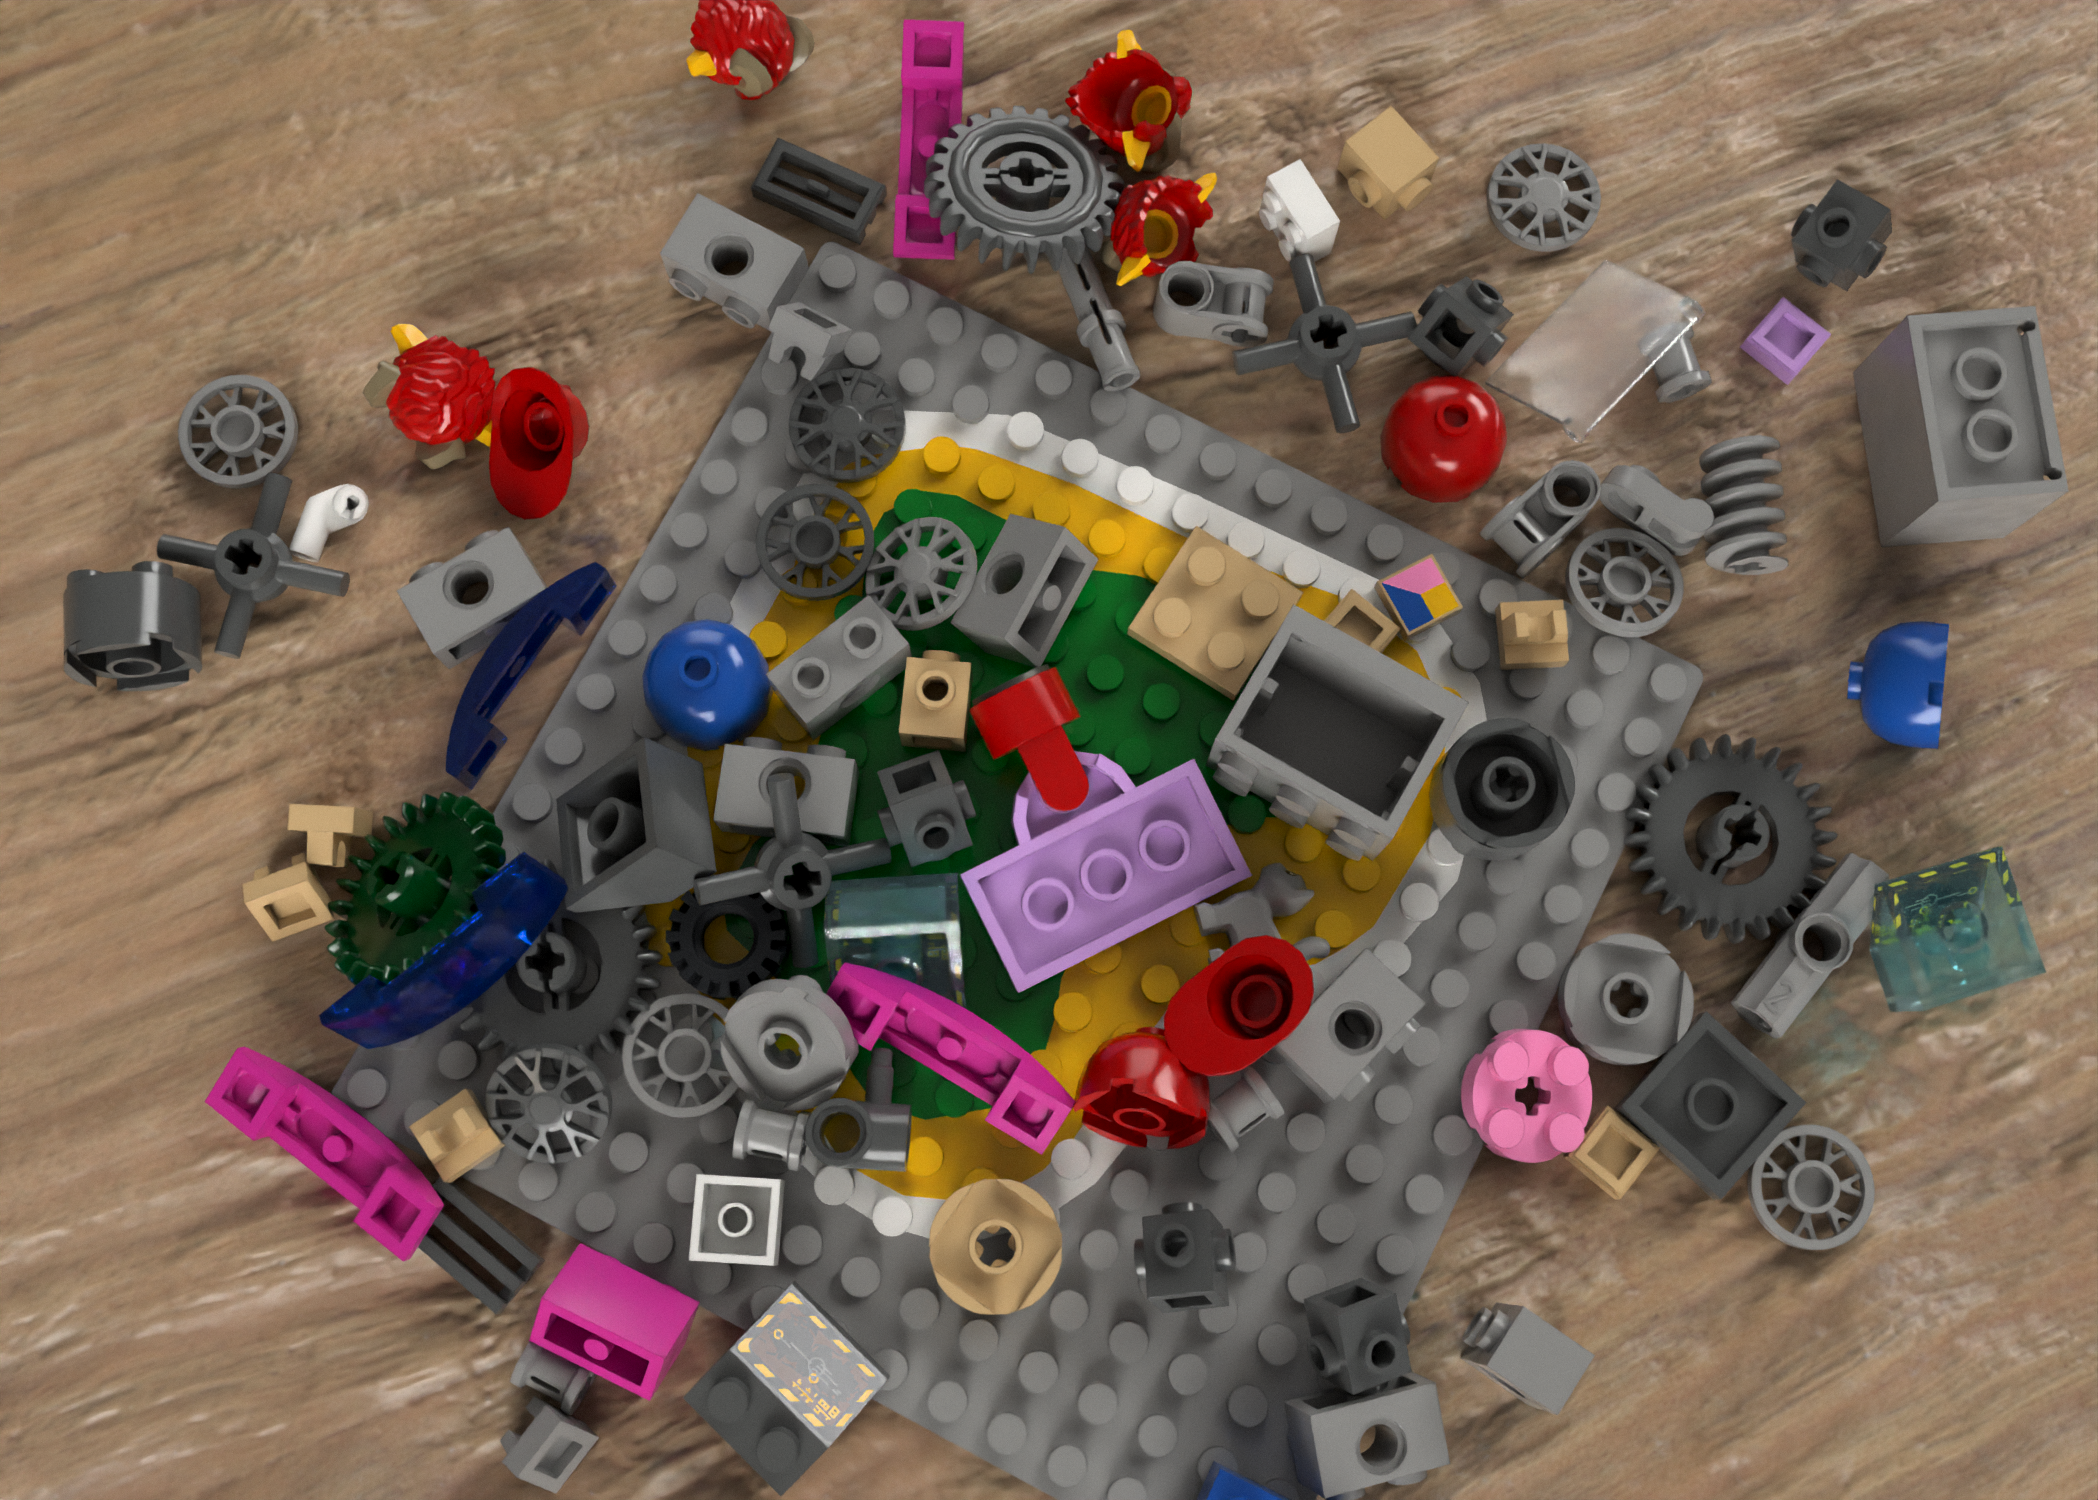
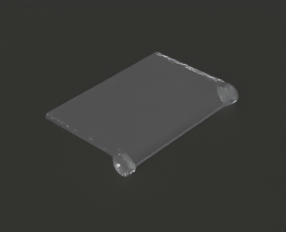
(1595, 347)

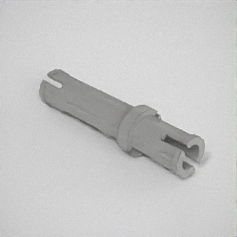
(1112, 360)

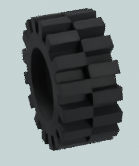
(732, 979)

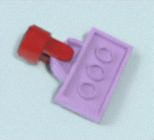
(1091, 845)

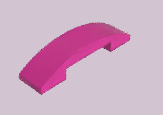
(930, 106)
(957, 1046)
(332, 1142)

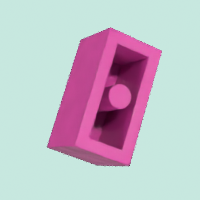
(614, 1321)

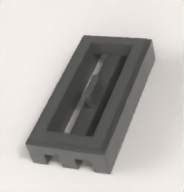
(810, 211)
(513, 1282)

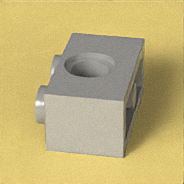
(716, 236)
(438, 589)
(1025, 590)
(840, 667)
(823, 808)
(1379, 1000)
(1525, 1355)
(1329, 1430)

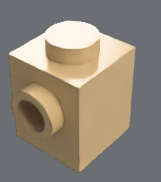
(1388, 164)
(936, 701)

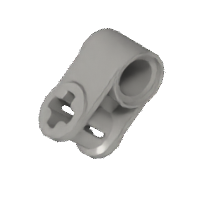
(1219, 303)
(1536, 522)

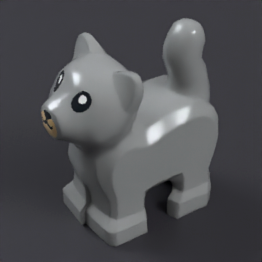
(1252, 911)

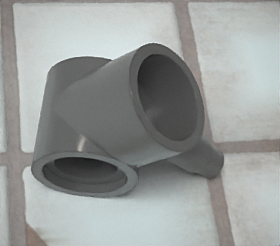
(882, 1124)

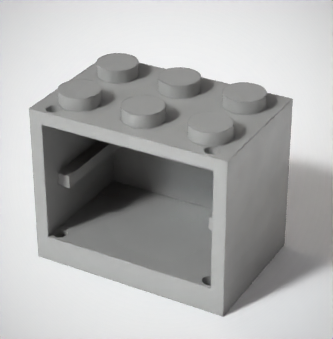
(1959, 427)
(1334, 735)

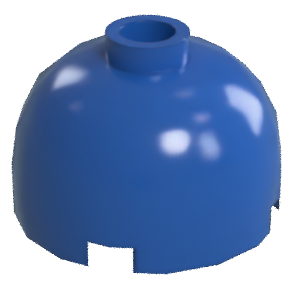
(1903, 683)
(706, 684)

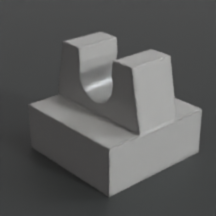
(810, 331)
(548, 1447)

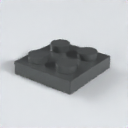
(1710, 1106)

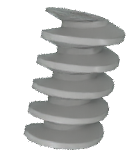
(1739, 506)

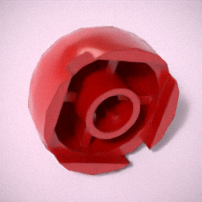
(1444, 438)
(1142, 1089)

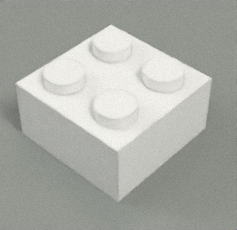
(1298, 213)
(737, 1220)

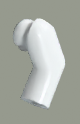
(324, 515)

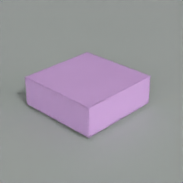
(1785, 340)

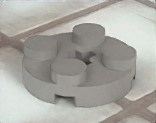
(1652, 975)
(809, 1017)

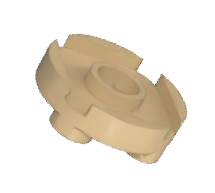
(957, 1252)

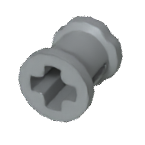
(1680, 372)
(1242, 1108)
(770, 1135)
(553, 1376)

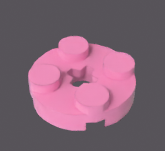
(1563, 1095)

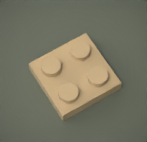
(1214, 613)

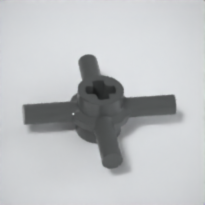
(1310, 357)
(260, 584)
(776, 861)

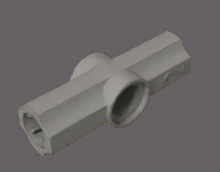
(1788, 974)

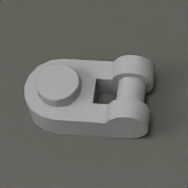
(1650, 508)

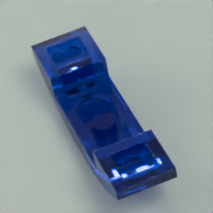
(568, 602)
(460, 968)

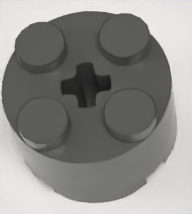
(132, 627)
(1515, 758)

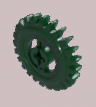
(413, 884)

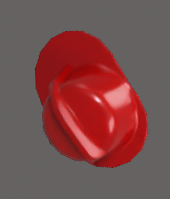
(534, 441)
(1239, 1006)

